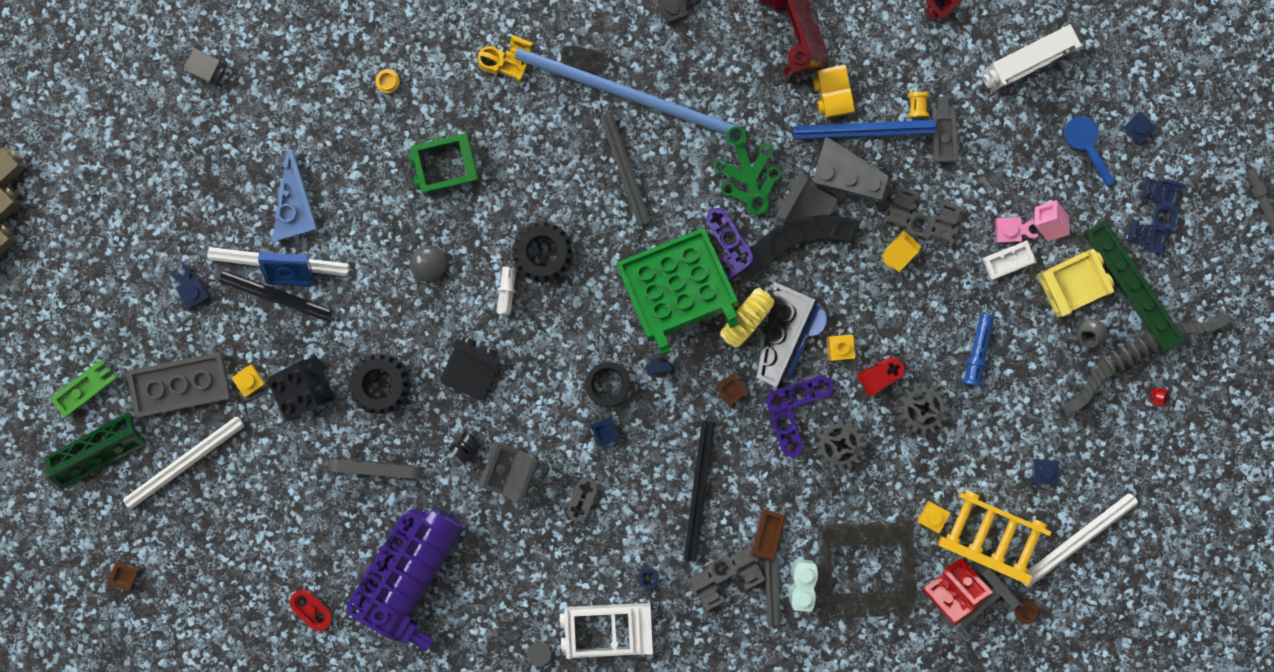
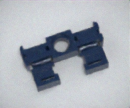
(1167, 196)

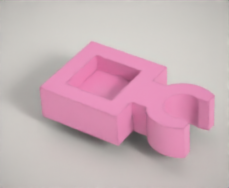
(1012, 230)

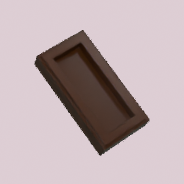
(767, 535)

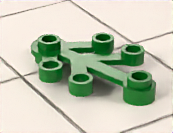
(749, 175)

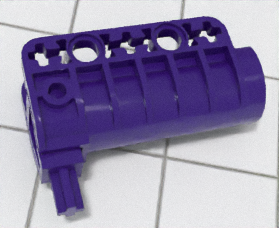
(407, 575)

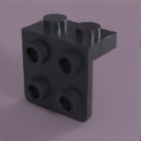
(470, 368)
(300, 388)

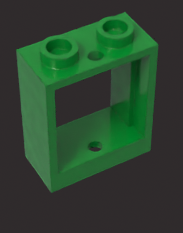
(468, 158)

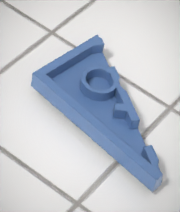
(294, 209)

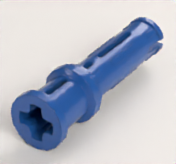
(977, 362)

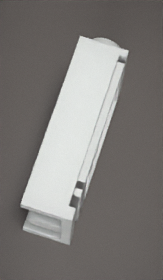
(1031, 58)
(639, 630)

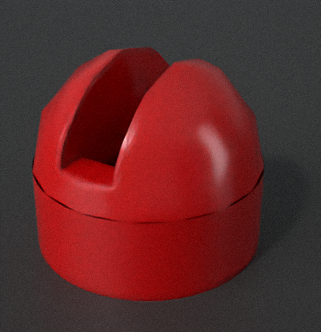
(1160, 397)

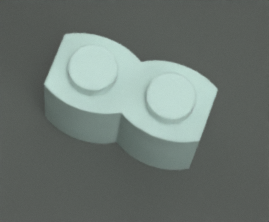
(804, 578)

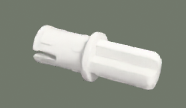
(506, 291)

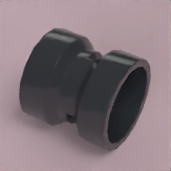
(465, 442)

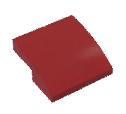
(958, 592)

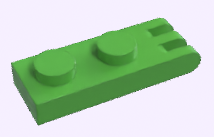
(82, 389)

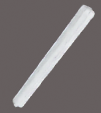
(251, 258)
(183, 462)
(1081, 538)

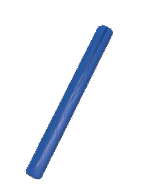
(871, 129)

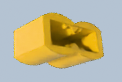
(834, 92)

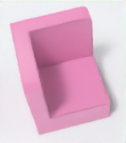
(1052, 220)

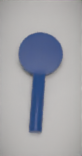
(1081, 134)
(815, 327)

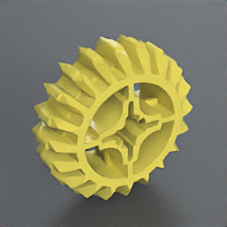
(749, 317)

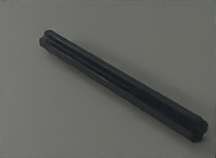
(699, 491)

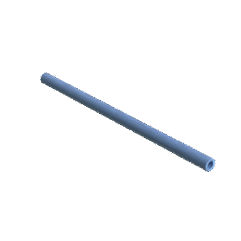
(624, 92)

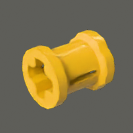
(918, 105)

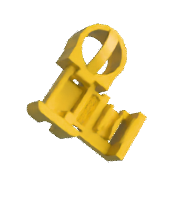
(511, 66)

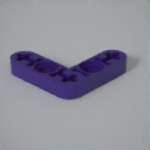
(731, 260)
(785, 409)

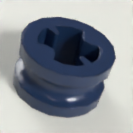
(641, 578)

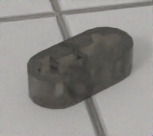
(583, 53)

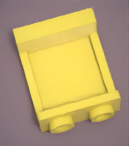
(1076, 282)

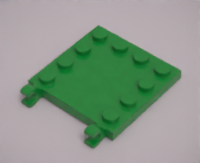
(678, 286)

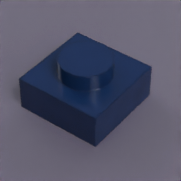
(1138, 128)
(658, 365)
(605, 431)
(1045, 471)

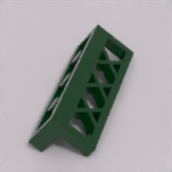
(93, 456)

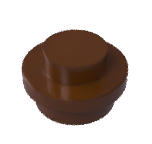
(1026, 611)

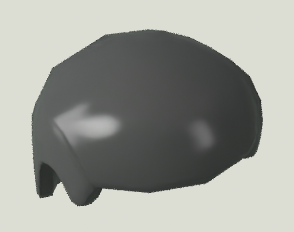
(427, 263)

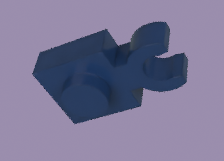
(192, 290)

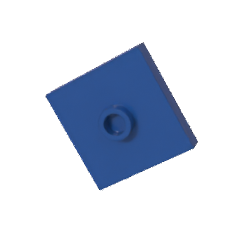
(286, 269)

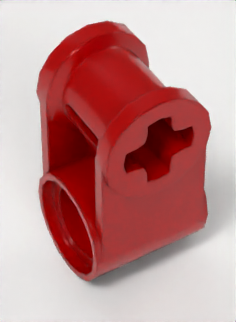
(876, 377)

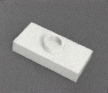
(1009, 260)

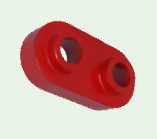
(309, 612)

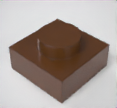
(731, 389)
(123, 575)

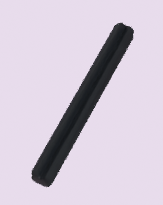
(275, 295)

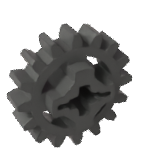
(918, 417)
(843, 433)

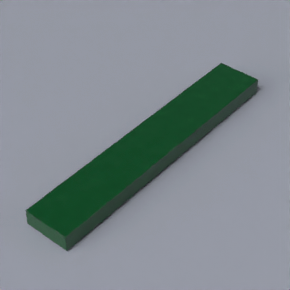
(1134, 287)

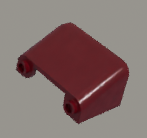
(811, 50)

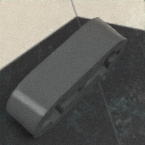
(588, 500)

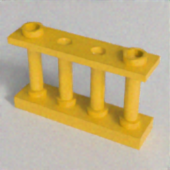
(975, 550)

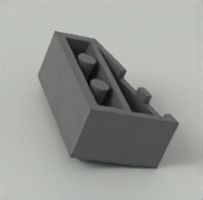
(848, 174)

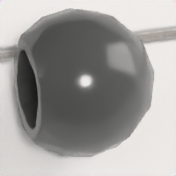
(1092, 333)

